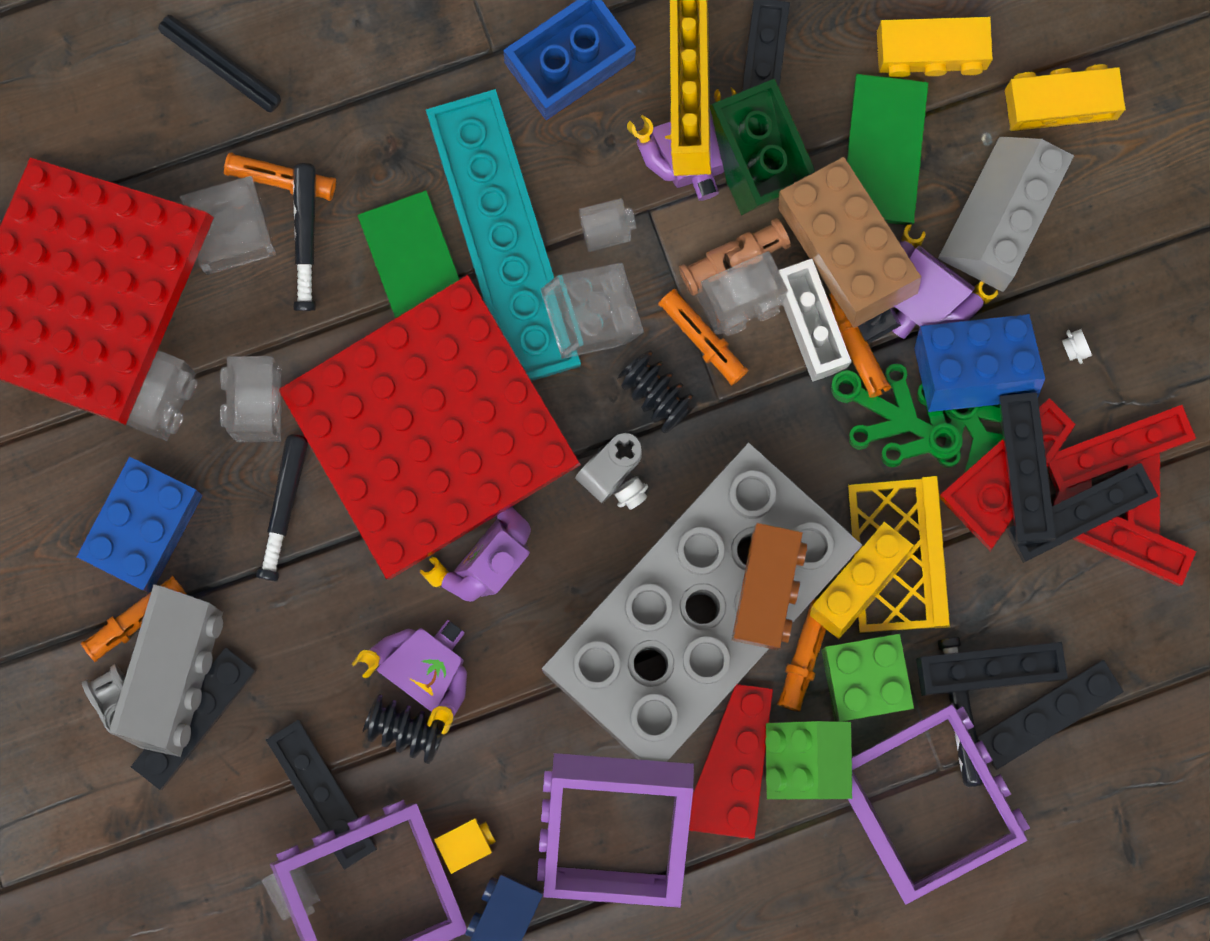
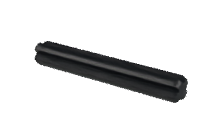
(219, 63)

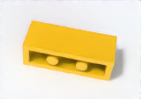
(934, 46)
(1064, 97)
(861, 580)

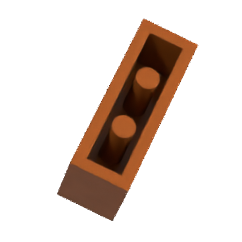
(769, 587)

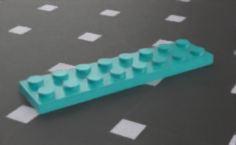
(499, 226)

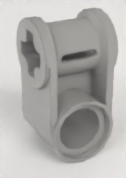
(605, 471)
(105, 693)

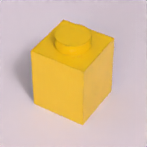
(465, 844)

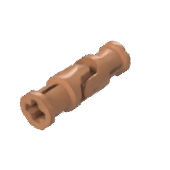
(735, 252)

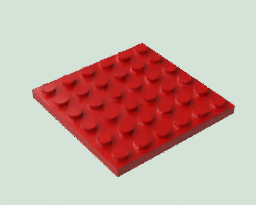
(89, 285)
(428, 427)

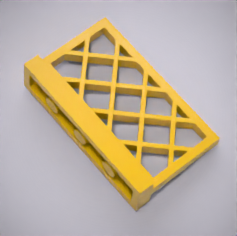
(931, 552)

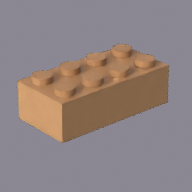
(849, 242)

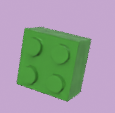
(867, 678)
(809, 760)

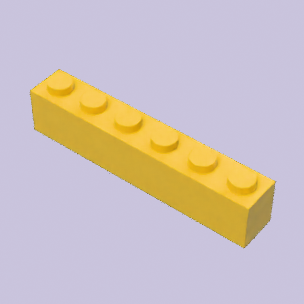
(690, 87)

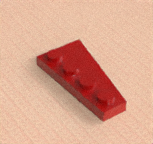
(983, 491)
(731, 778)

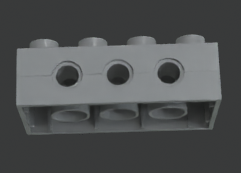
(651, 614)

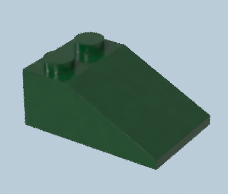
(759, 145)

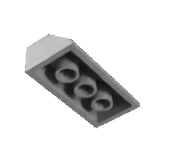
(1005, 209)
(167, 672)

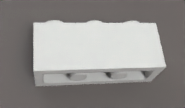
(813, 321)

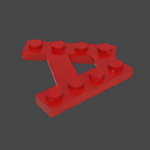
(1138, 536)

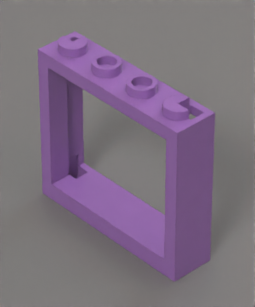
(616, 776)
(995, 786)
(359, 830)

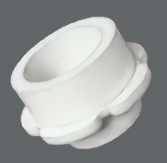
(1076, 346)
(631, 493)

